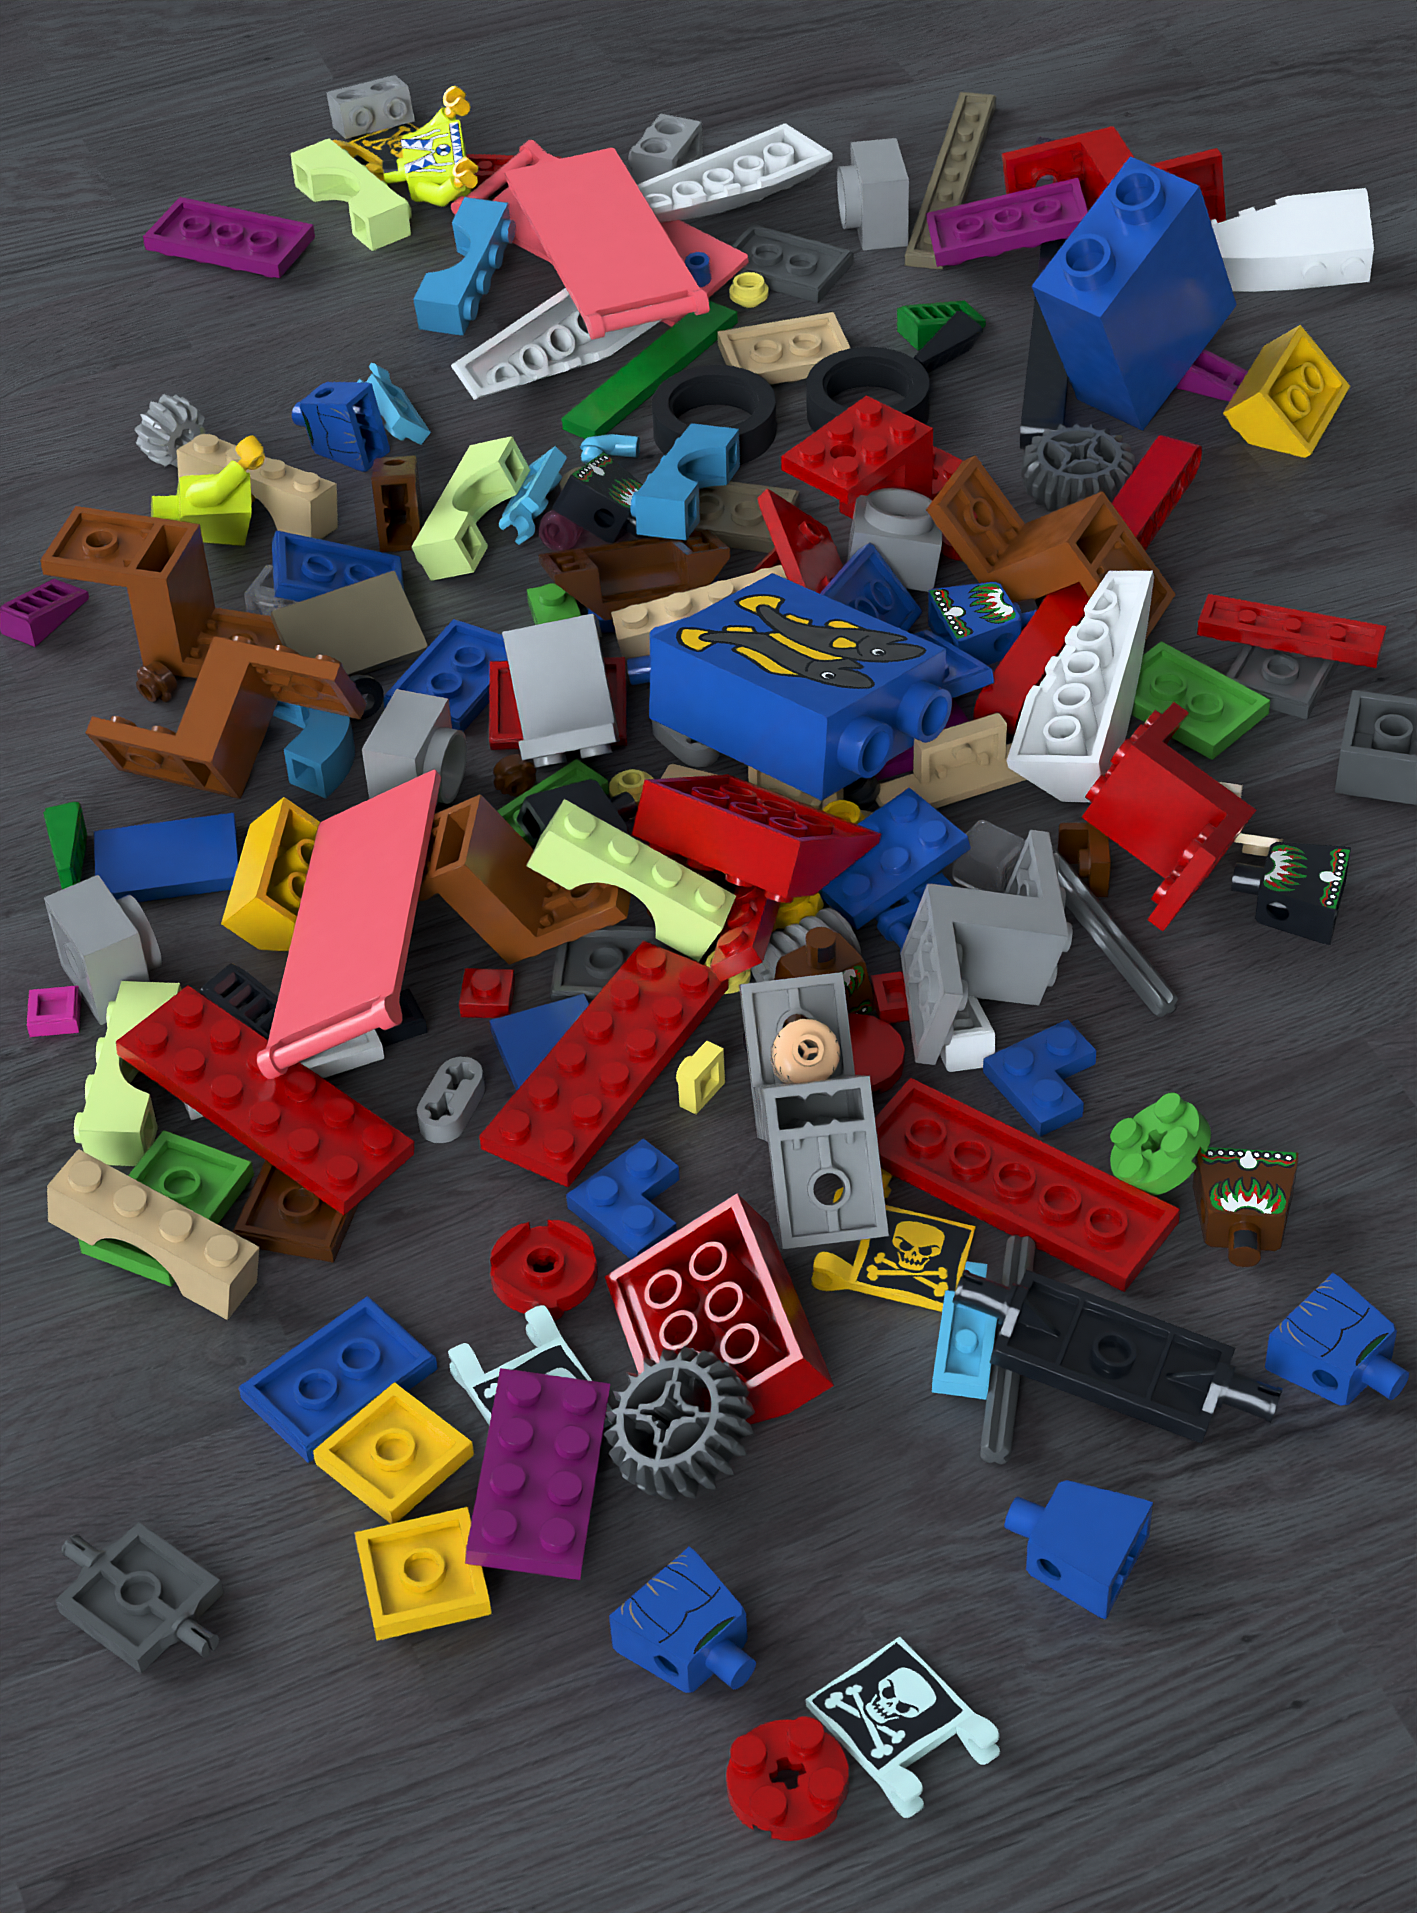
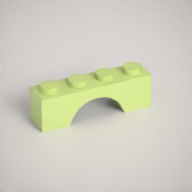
(332, 174)
(485, 477)
(587, 850)
(117, 1117)

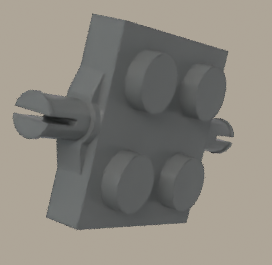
(139, 1596)

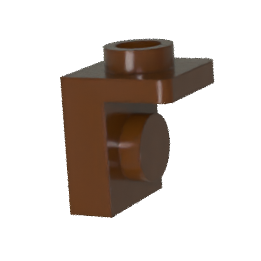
(1090, 850)

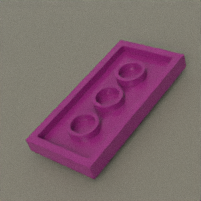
(1006, 222)
(229, 237)
(538, 1474)

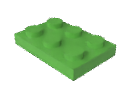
(1216, 704)
(188, 1174)

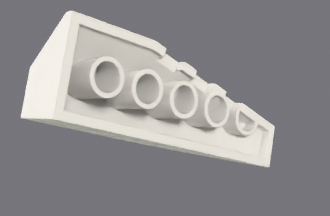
(735, 175)
(1299, 242)
(539, 346)
(1088, 692)

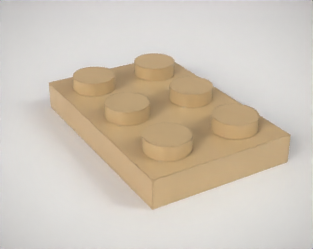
(783, 348)

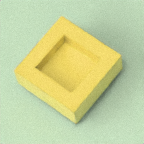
(700, 1077)

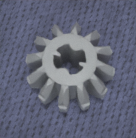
(168, 427)

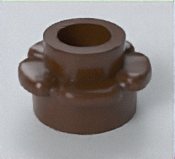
(156, 682)
(514, 775)

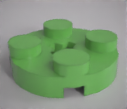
(1168, 1124)

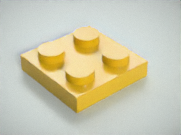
(393, 1453)
(420, 1574)

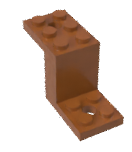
(1046, 553)
(165, 582)
(228, 715)
(484, 877)

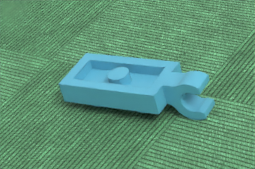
(395, 407)
(531, 497)
(964, 1347)

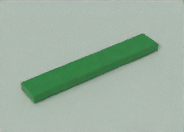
(647, 371)

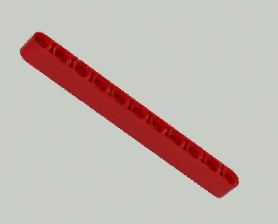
(1144, 506)

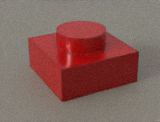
(487, 993)
(890, 997)

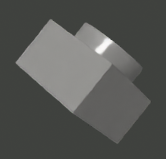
(875, 194)
(900, 532)
(412, 740)
(101, 941)

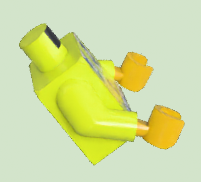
(436, 156)
(216, 501)

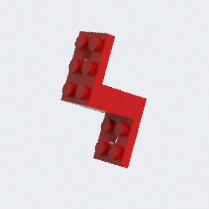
(1097, 159)
(870, 451)
(1166, 812)

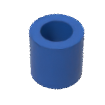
(699, 267)

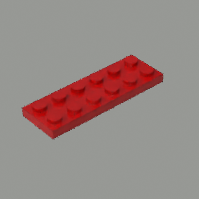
(603, 1064)
(289, 1121)
(1021, 1184)

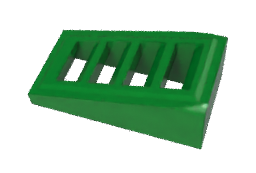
(922, 321)
(68, 840)

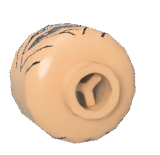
(788, 1063)

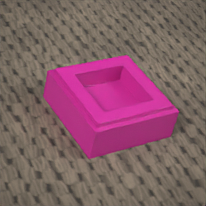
(54, 1011)

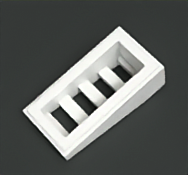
(971, 1039)

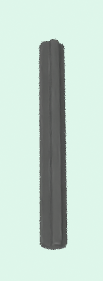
(1115, 942)
(1004, 1384)

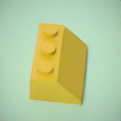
(1287, 396)
(271, 877)

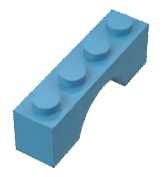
(452, 296)
(670, 496)

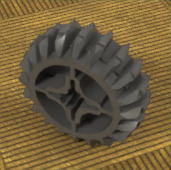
(1075, 465)
(688, 1441)

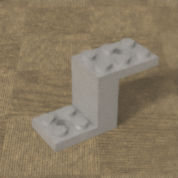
(561, 690)
(984, 946)
(815, 1123)

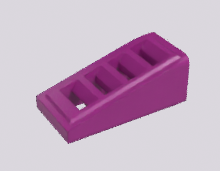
(1212, 377)
(34, 617)

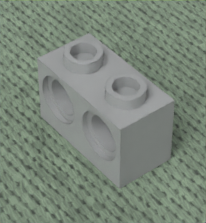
(370, 106)
(665, 147)

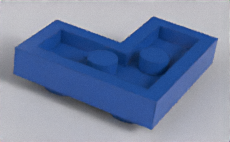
(1033, 1075)
(619, 1199)

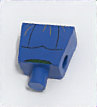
(344, 423)
(1336, 1346)
(684, 1627)

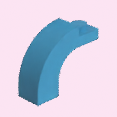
(321, 752)

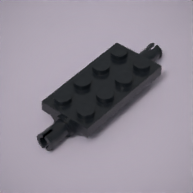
(1113, 1354)

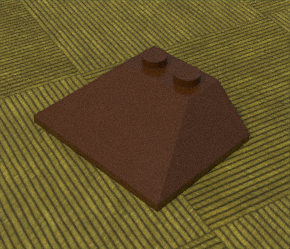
(636, 570)

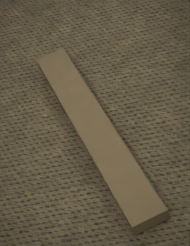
(952, 170)

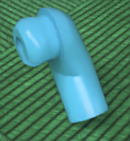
(610, 444)

